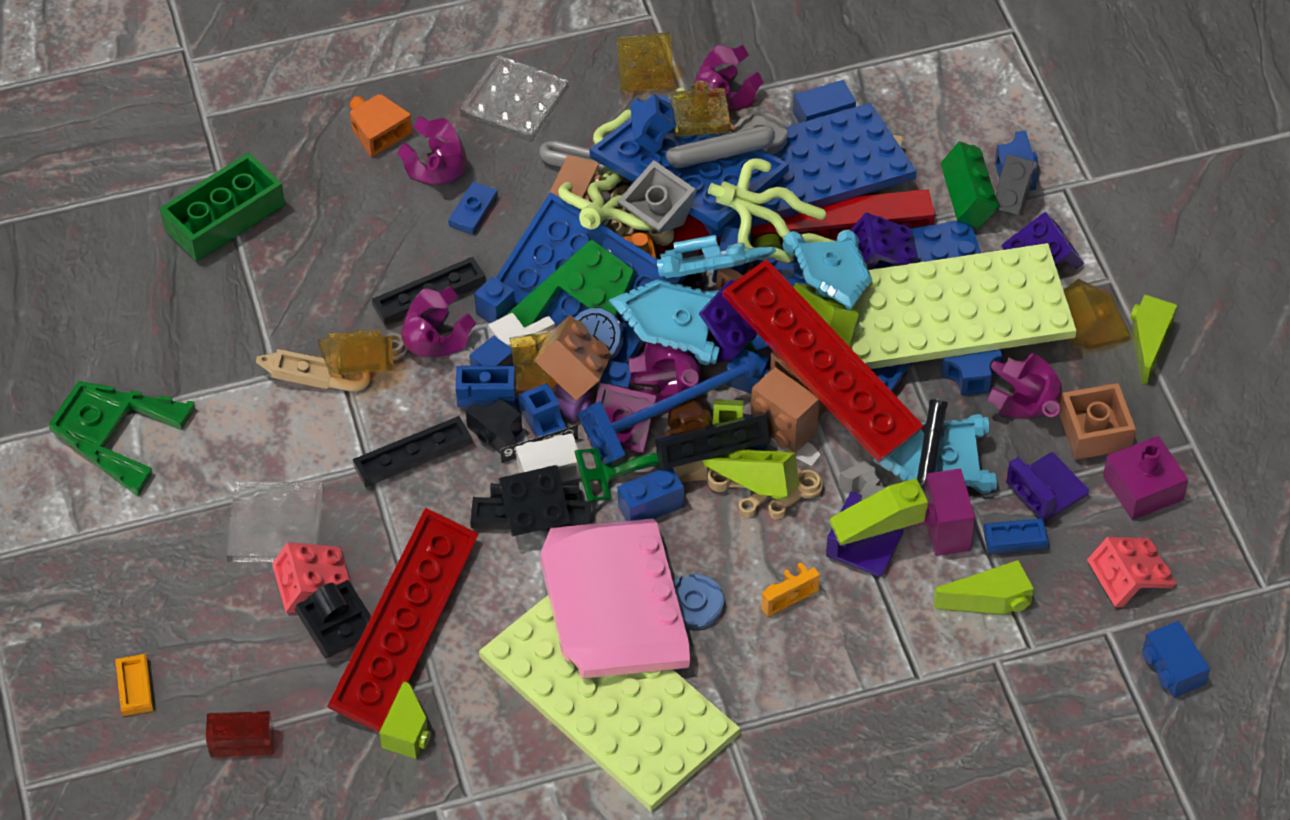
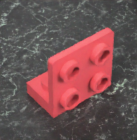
(1128, 565)
(304, 569)

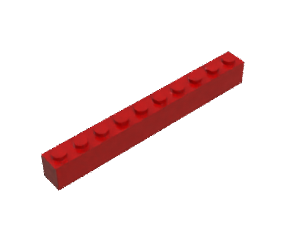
(904, 208)

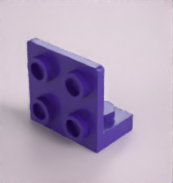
(1042, 231)
(884, 241)
(726, 325)
(1045, 485)
(866, 554)

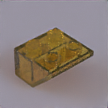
(356, 354)

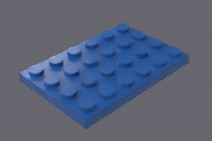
(630, 159)
(553, 239)

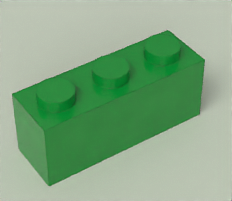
(969, 184)

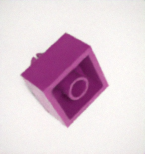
(1145, 477)
(948, 512)

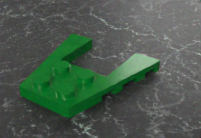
(589, 276)
(93, 415)

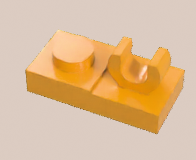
(791, 590)

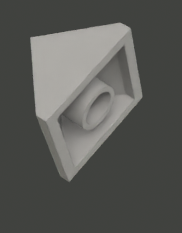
(659, 198)

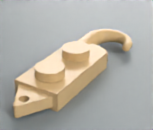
(307, 371)

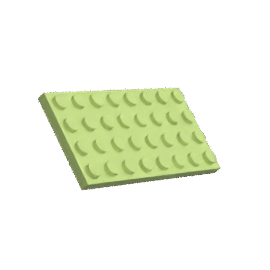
(961, 307)
(638, 727)

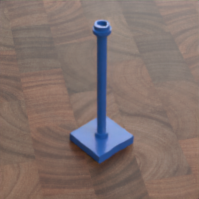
(603, 432)

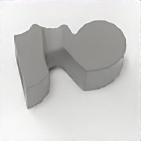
(860, 477)

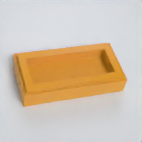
(134, 685)

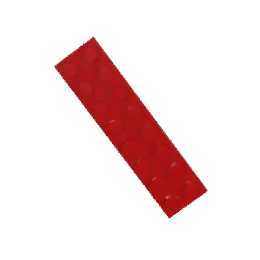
(822, 360)
(403, 619)

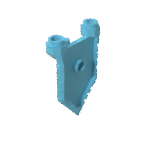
(674, 265)
(831, 267)
(669, 317)
(956, 451)

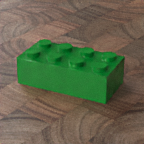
(222, 206)

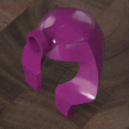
(720, 79)
(448, 160)
(420, 330)
(672, 372)
(1035, 386)

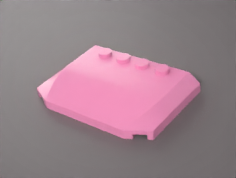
(614, 598)

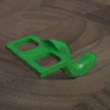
(604, 473)

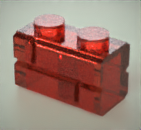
(239, 734)

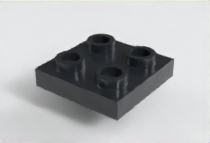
(533, 500)
(334, 617)

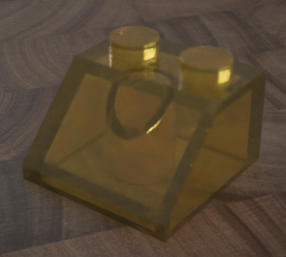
(1094, 316)

